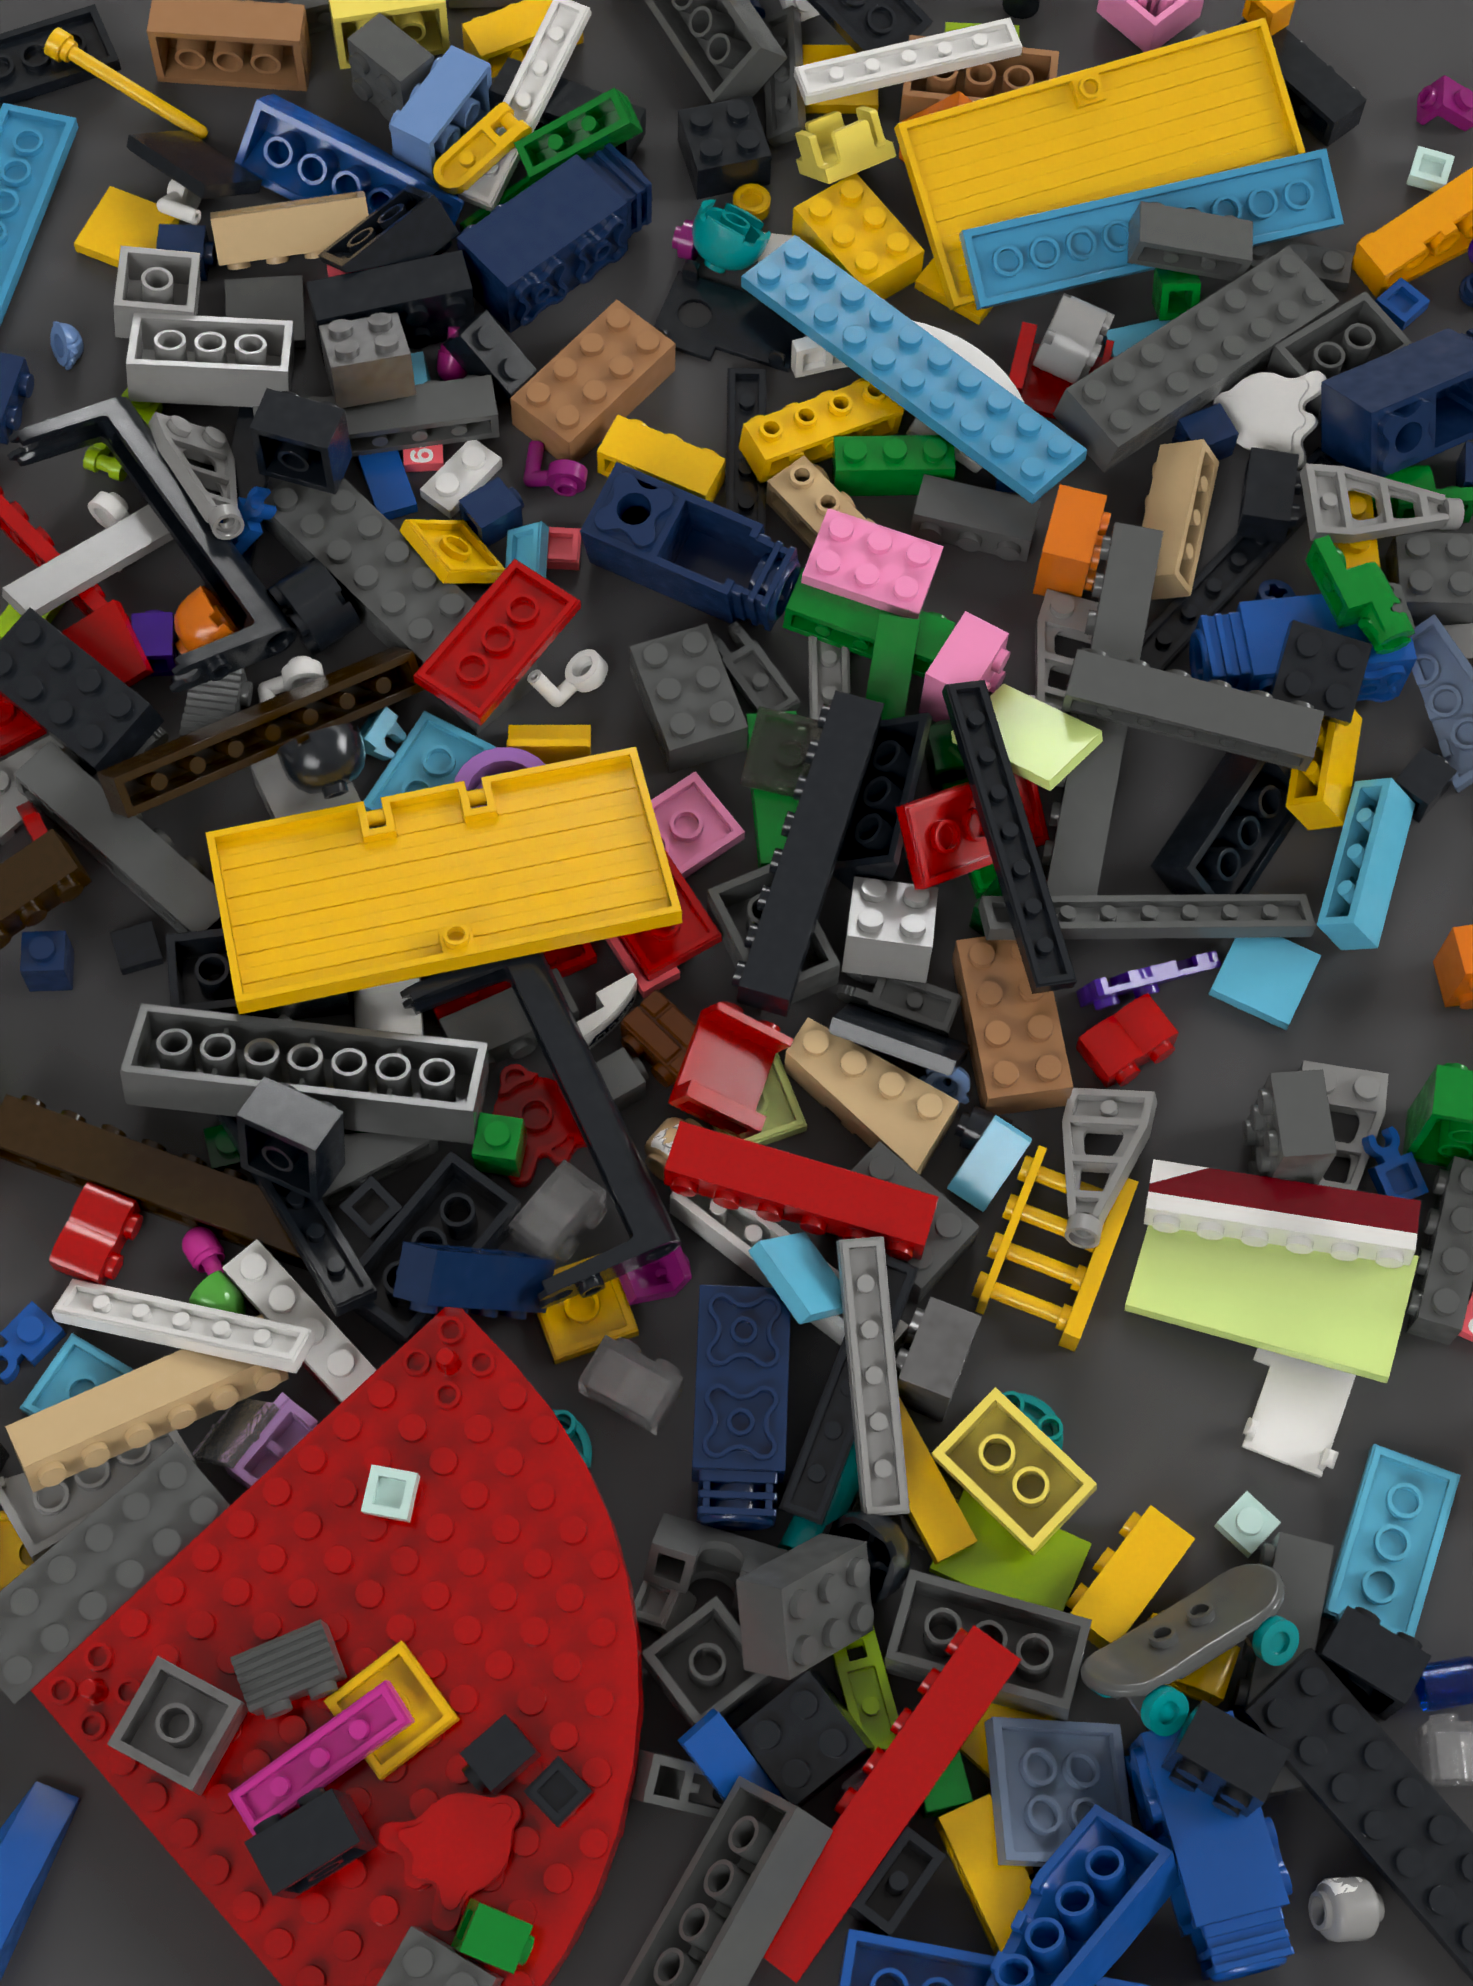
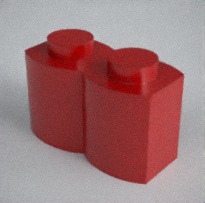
(1127, 1041)
(96, 1234)

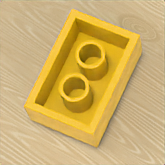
(860, 236)

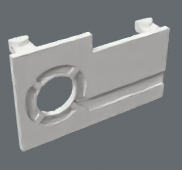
(1298, 1412)

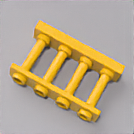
(1082, 1279)

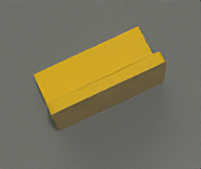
(551, 742)

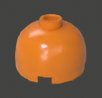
(201, 621)

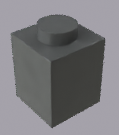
(624, 1078)

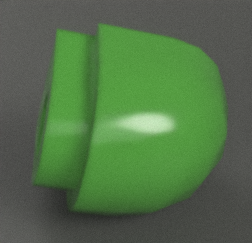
(219, 1293)

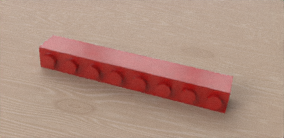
(892, 1792)

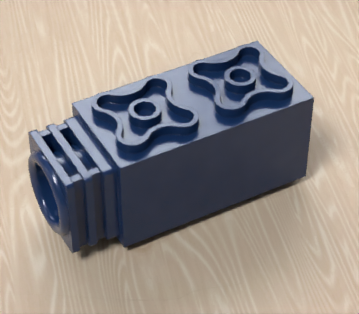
(555, 235)
(1401, 405)
(689, 549)
(740, 1406)

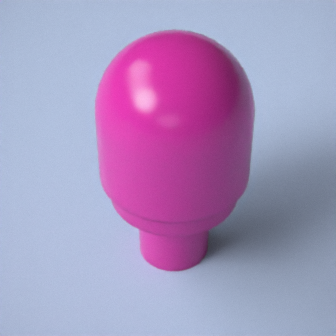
(447, 365)
(203, 1250)

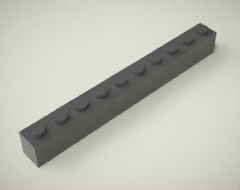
(1090, 788)

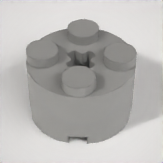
(1073, 339)

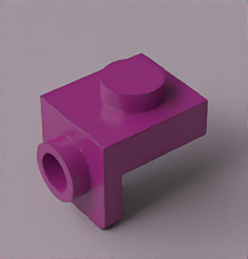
(1448, 101)
(657, 1279)

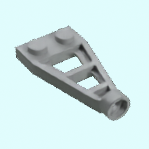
(181, 440)
(1330, 512)
(1061, 616)
(1357, 1094)
(1110, 1113)

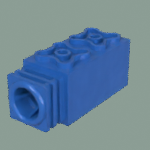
(1248, 644)
(1225, 1866)

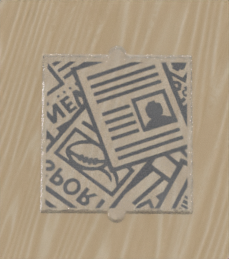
(235, 1432)

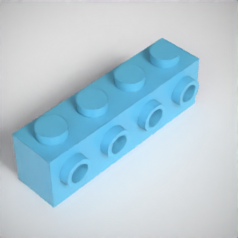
(1366, 864)

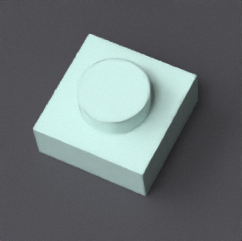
(1430, 169)
(390, 1493)
(1247, 1524)

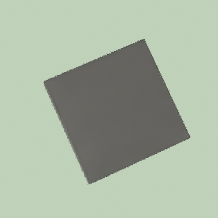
(269, 299)

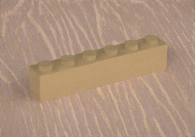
(131, 1412)

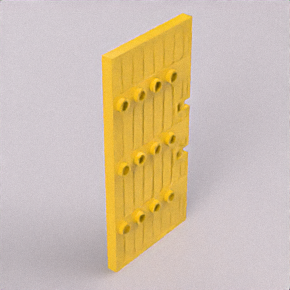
(1097, 136)
(342, 907)

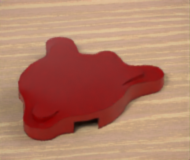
(546, 1118)
(455, 1847)

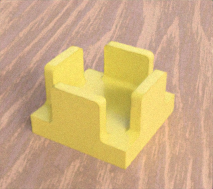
(837, 151)

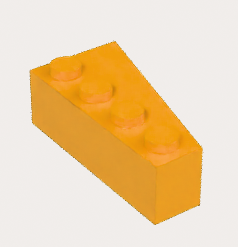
(1418, 238)

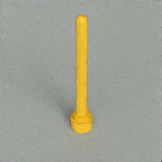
(62, 47)

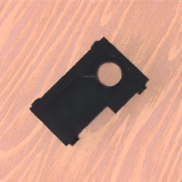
(737, 325)

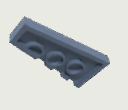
(1447, 690)

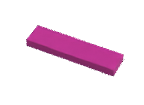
(323, 1755)

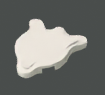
(1272, 412)

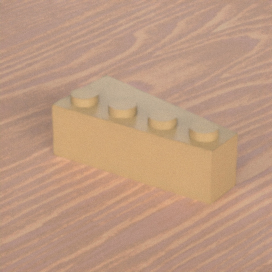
(871, 1094)

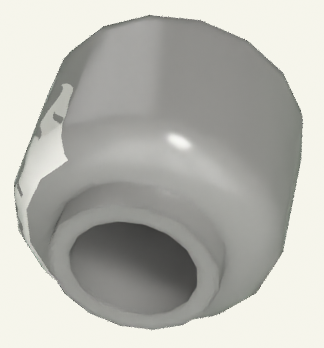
(1346, 1909)

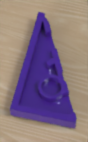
(1143, 980)

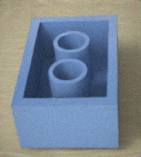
(441, 109)

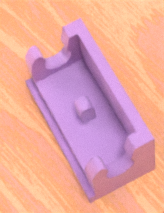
(275, 1441)

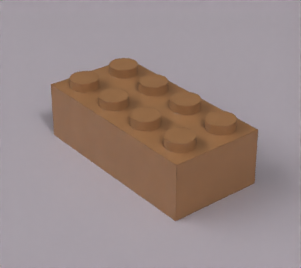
(230, 43)
(980, 80)
(592, 381)
(1010, 1031)

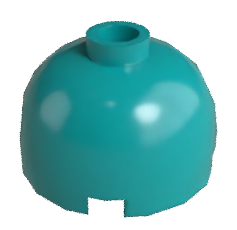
(728, 237)

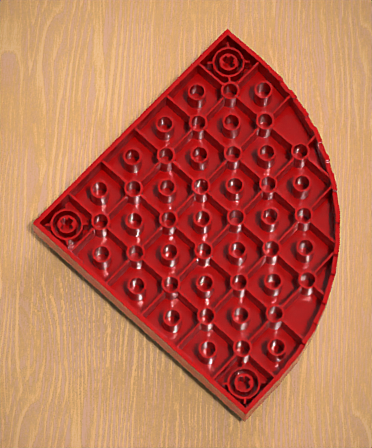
(496, 1588)

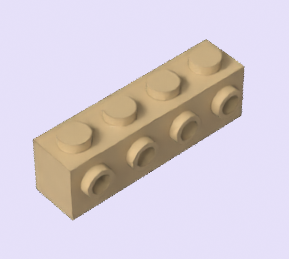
(284, 228)
(802, 497)
(1180, 508)

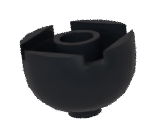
(325, 760)
(886, 1549)

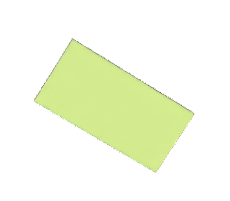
(1275, 1299)

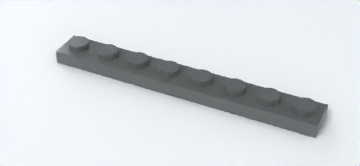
(1165, 916)

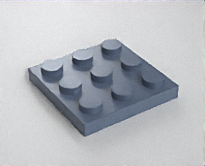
(1048, 1780)

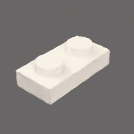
(461, 475)

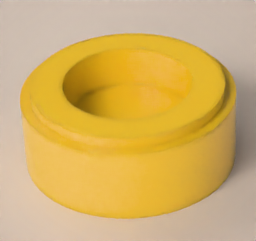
(753, 199)

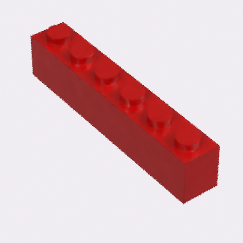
(798, 1190)

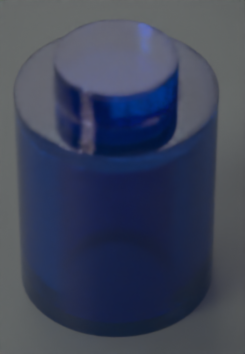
(1446, 1684)

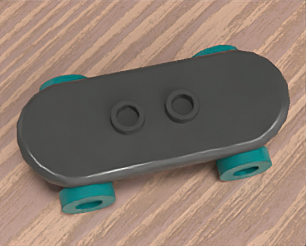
(1188, 1636)

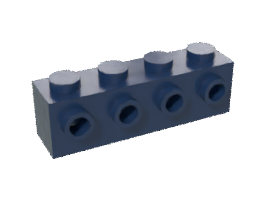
(471, 1279)

